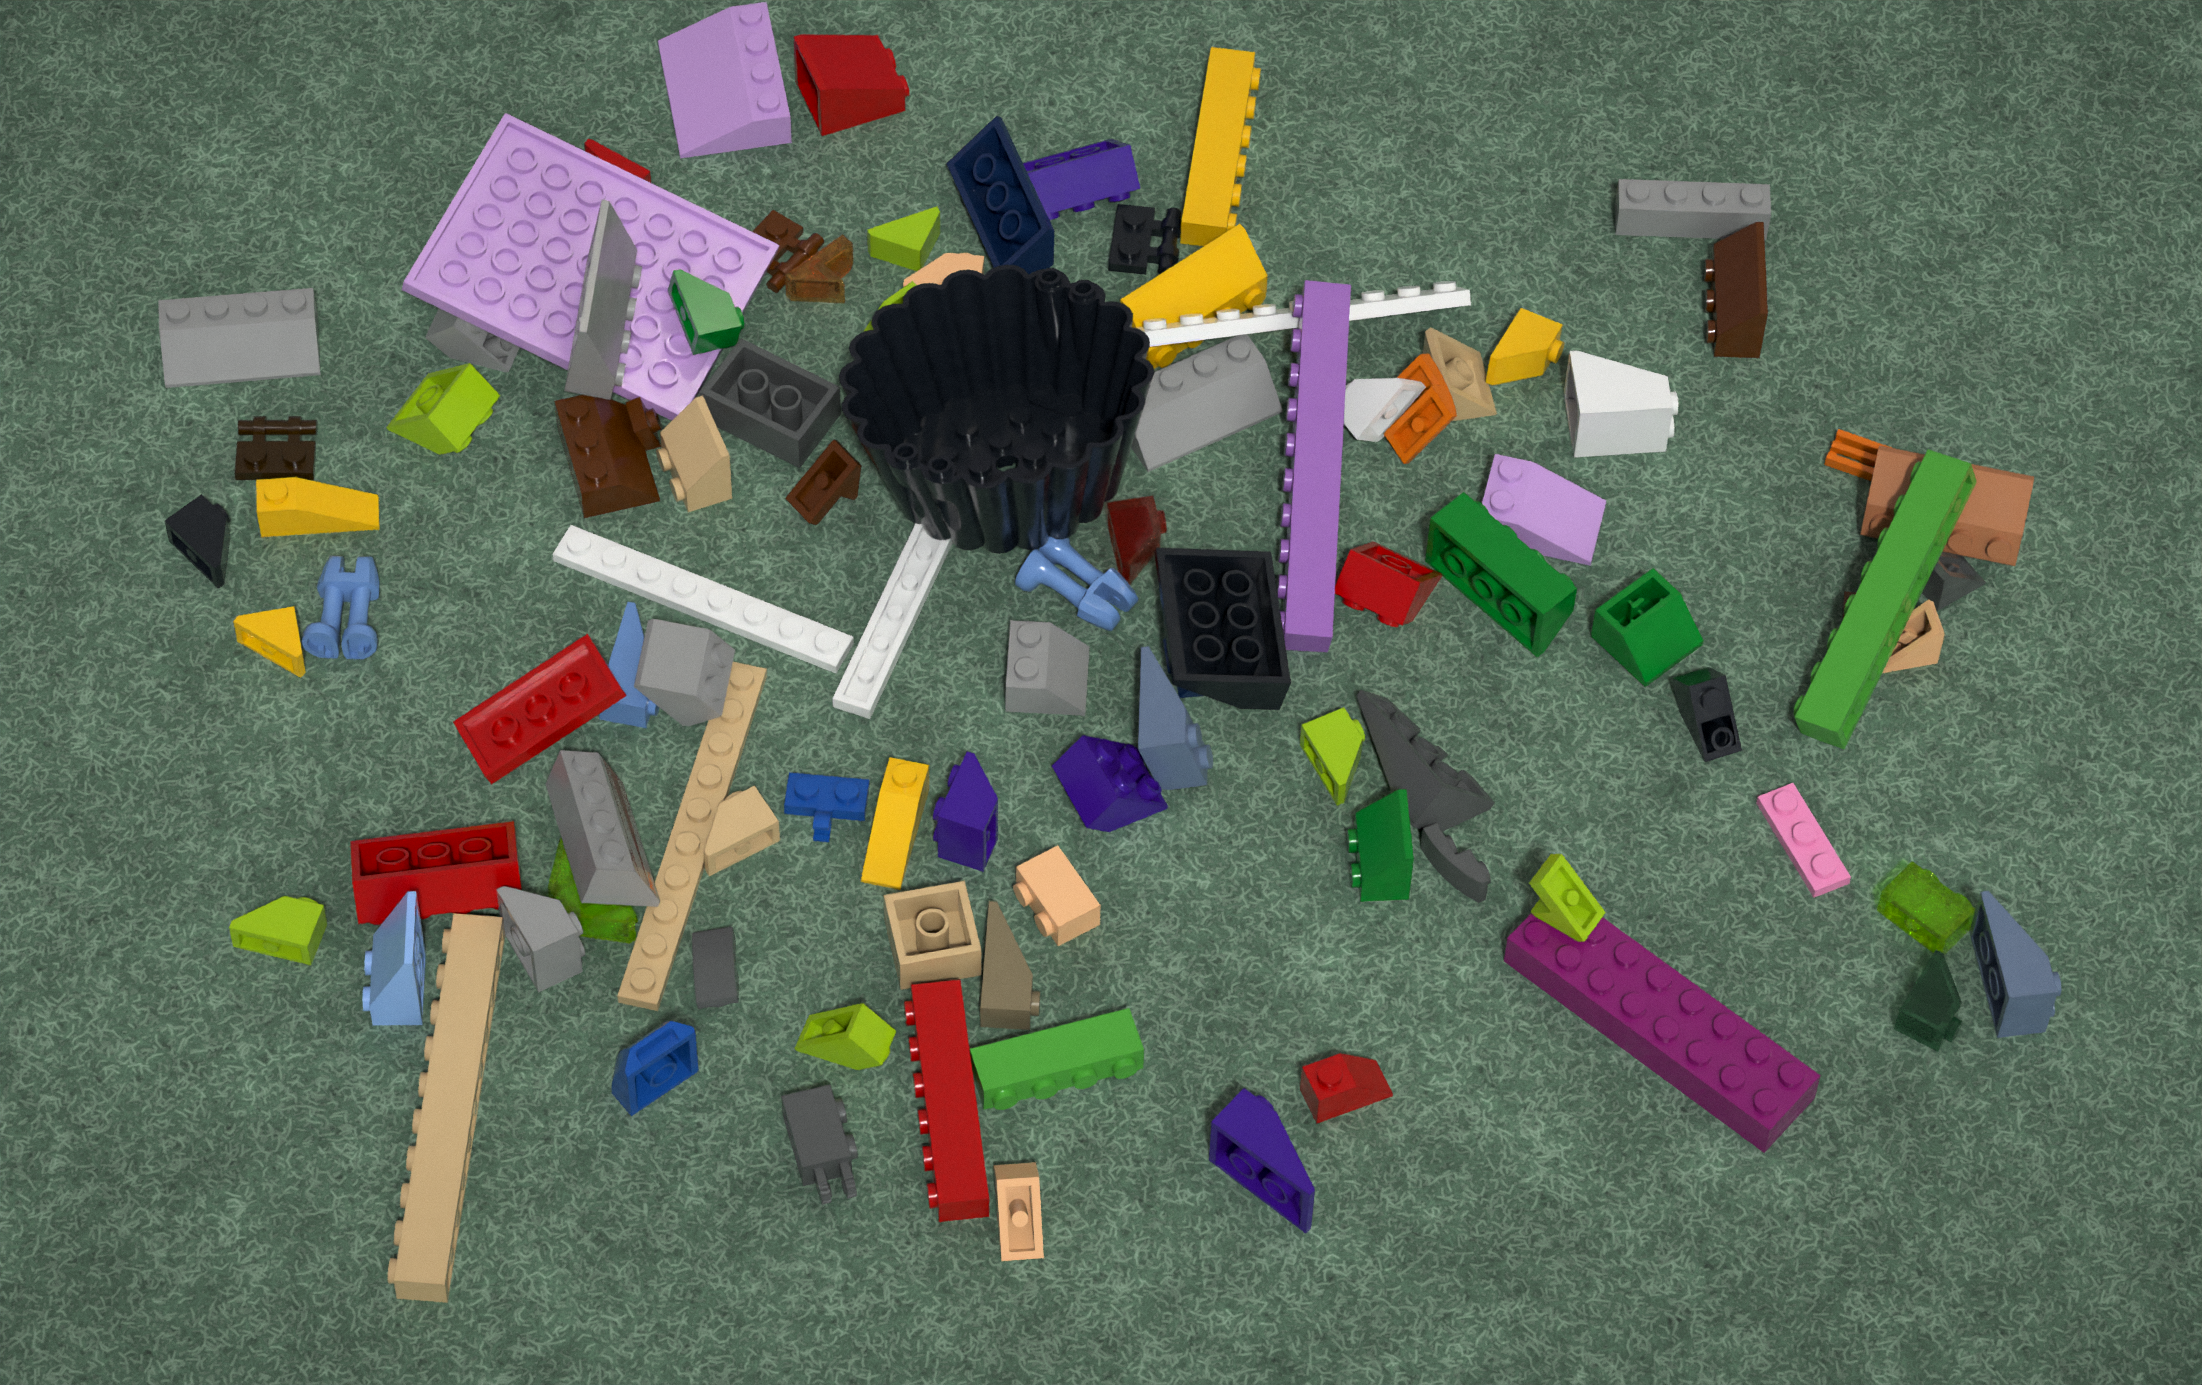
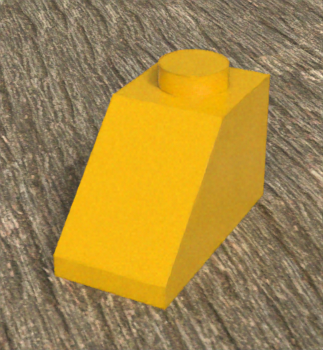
(1525, 349)

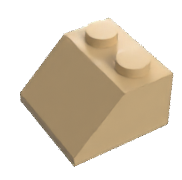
(695, 458)

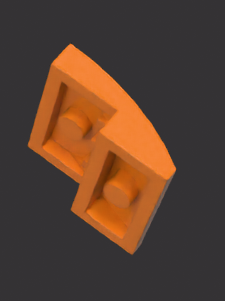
(1426, 415)

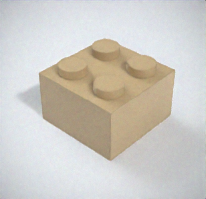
(932, 934)

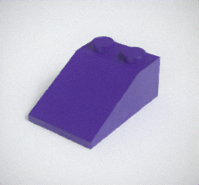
(1259, 1155)

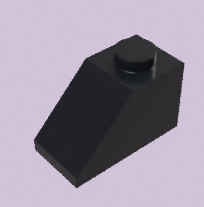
(202, 537)

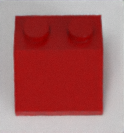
(1385, 583)

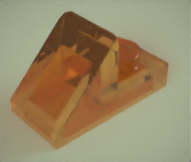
(820, 275)

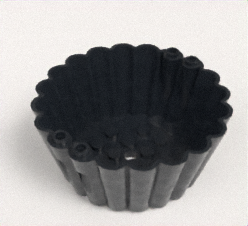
(995, 379)

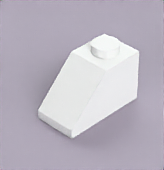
(1377, 405)

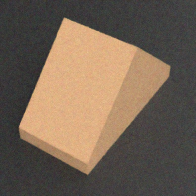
(1919, 641)

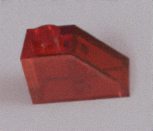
(1134, 533)

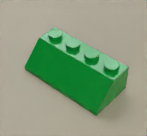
(1499, 573)

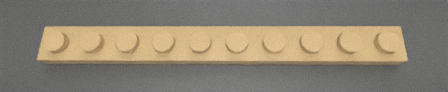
(684, 855)

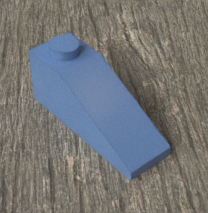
(624, 662)

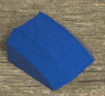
(654, 1065)

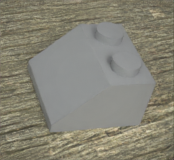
(1045, 670)
(684, 671)
(541, 936)

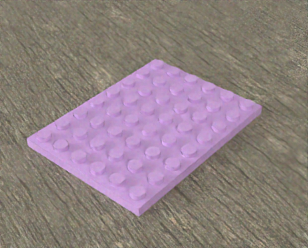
(519, 248)

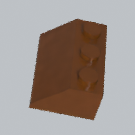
(1737, 294)
(604, 455)

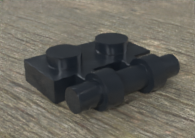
(1133, 237)

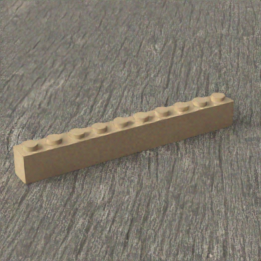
(448, 1110)

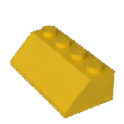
(1209, 280)

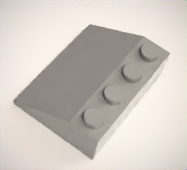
(604, 309)

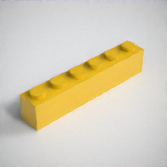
(1218, 146)

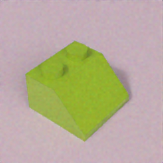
(446, 409)

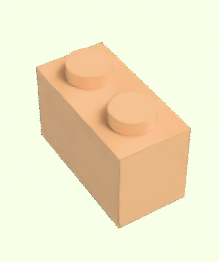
(1056, 896)

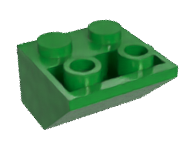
(1646, 627)

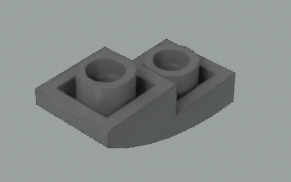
(1457, 868)
(715, 967)

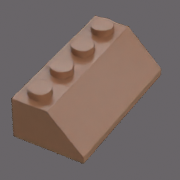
(1989, 523)

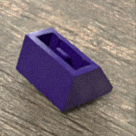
(1108, 783)
(967, 816)

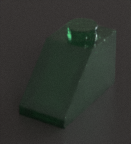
(1931, 1006)

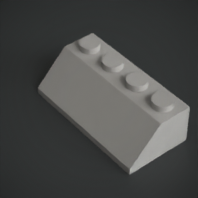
(239, 337)
(1204, 401)

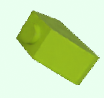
(1334, 750)
(282, 929)
(847, 1037)

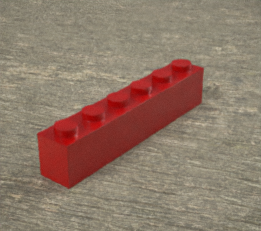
(949, 1101)

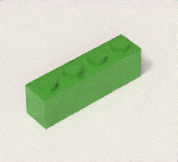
(1057, 1059)

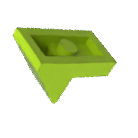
(1565, 899)

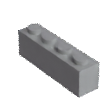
(1689, 208)

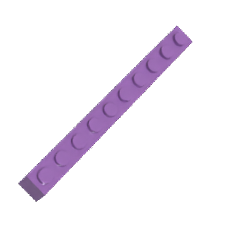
(1315, 465)

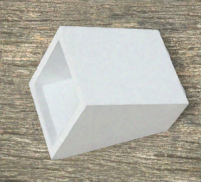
(1616, 407)

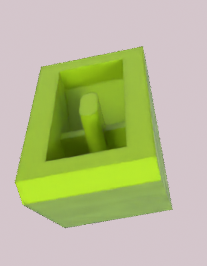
(906, 240)

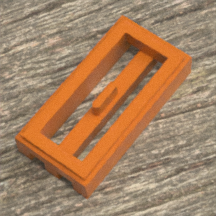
(1855, 448)

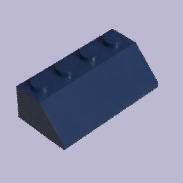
(1003, 200)

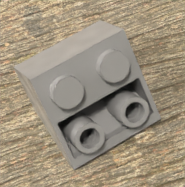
(470, 343)

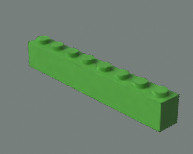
(1884, 598)

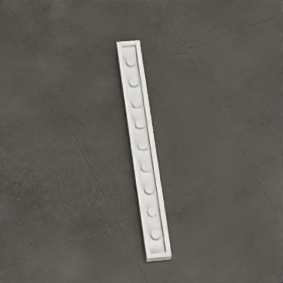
(1268, 318)

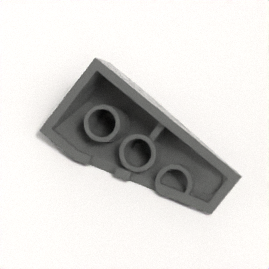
(1412, 763)

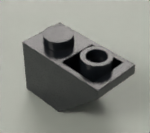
(1708, 712)

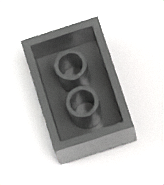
(771, 402)

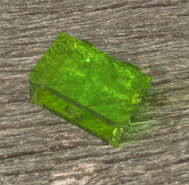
(1926, 908)

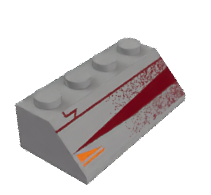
(599, 832)

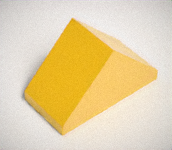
(273, 636)

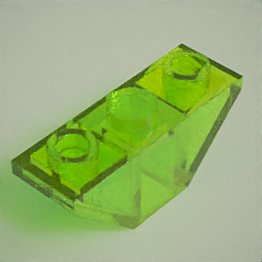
(597, 920)

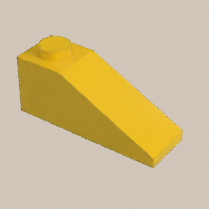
(313, 507)
(896, 822)

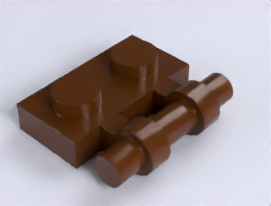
(786, 234)

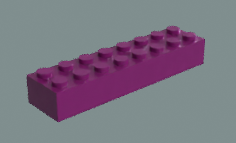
(1668, 1026)

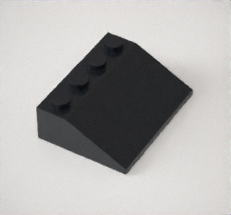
(1224, 625)

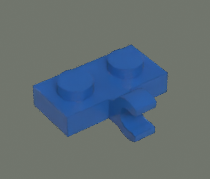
(826, 799)

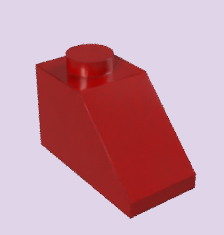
(1342, 1085)

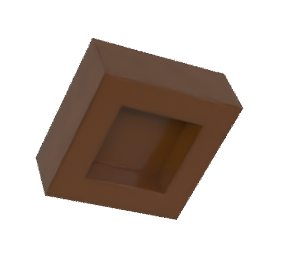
(644, 423)

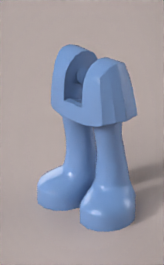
(336, 587)
(1090, 602)

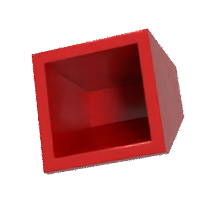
(847, 80)

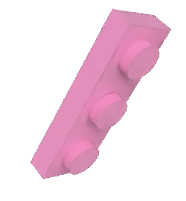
(1803, 840)

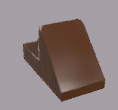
(829, 478)

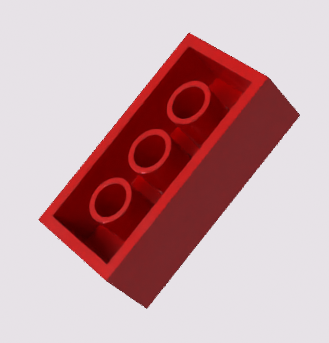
(446, 868)

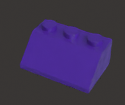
(1084, 176)

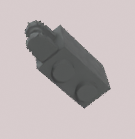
(819, 1140)

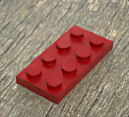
(539, 709)

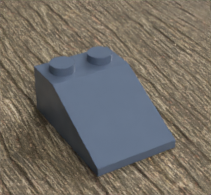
(1167, 734)
(2012, 971)

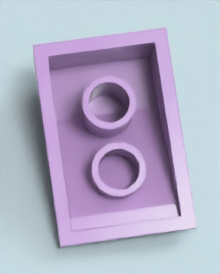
(1544, 509)

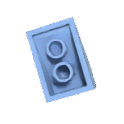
(397, 967)

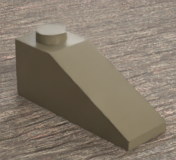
(1007, 979)

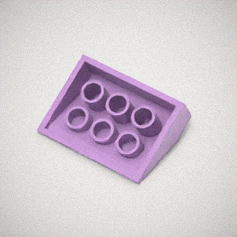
(726, 83)

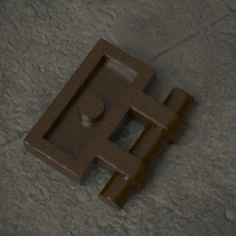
(276, 459)

